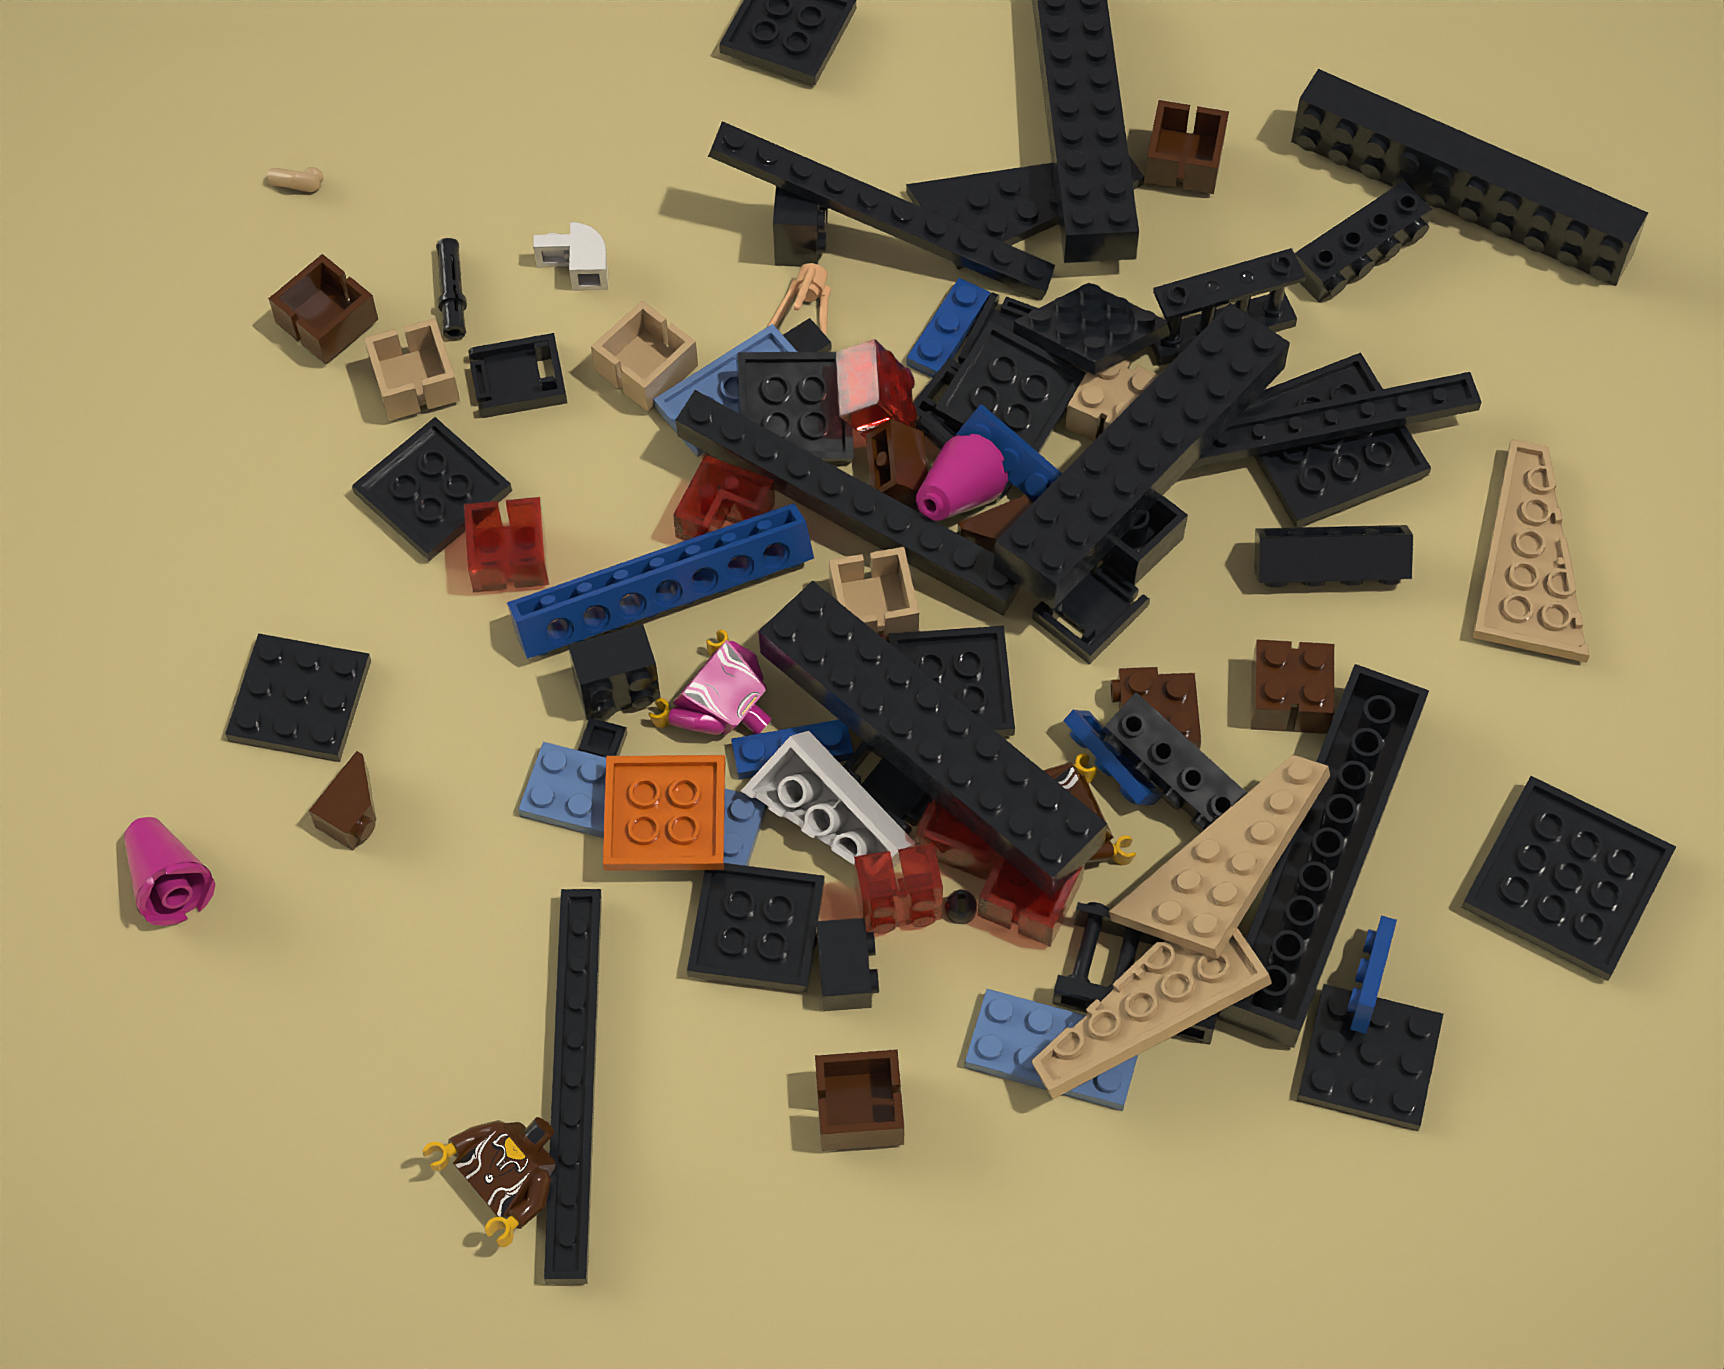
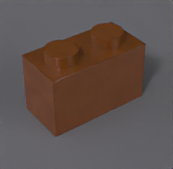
(897, 460)

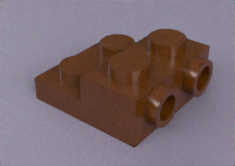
(1169, 694)

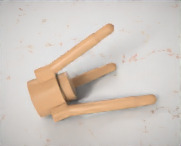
(808, 287)

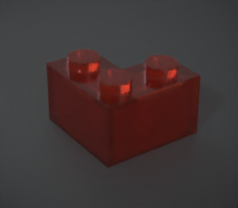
(719, 495)

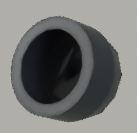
(951, 907)

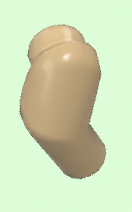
(304, 181)

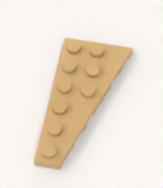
(1529, 570)
(1216, 876)
(1150, 1003)

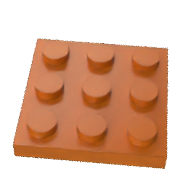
(664, 813)

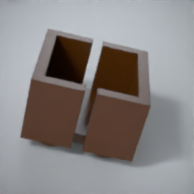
(1182, 155)
(318, 309)
(1292, 678)
(857, 1100)

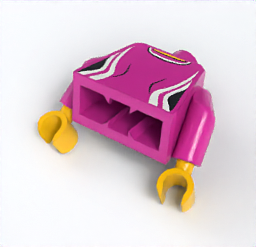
(719, 693)

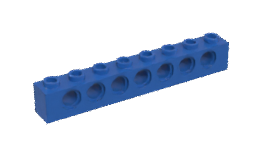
(642, 576)

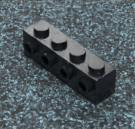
(1363, 241)
(1333, 554)
(1171, 762)

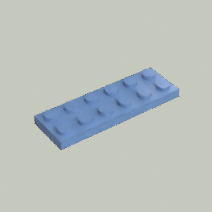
(570, 794)

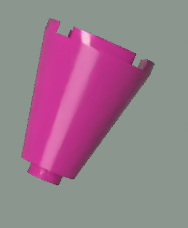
(962, 478)
(165, 873)

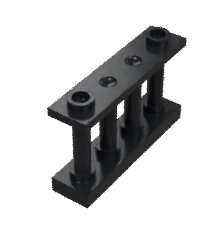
(1227, 285)
(1076, 989)

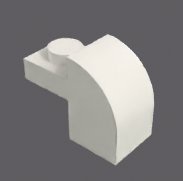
(580, 251)

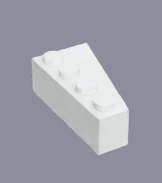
(825, 800)

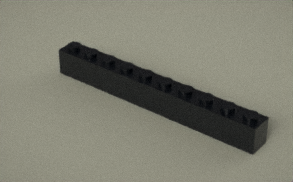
(846, 501)

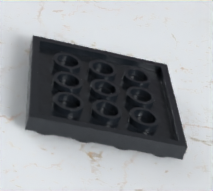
(1341, 471)
(1569, 877)

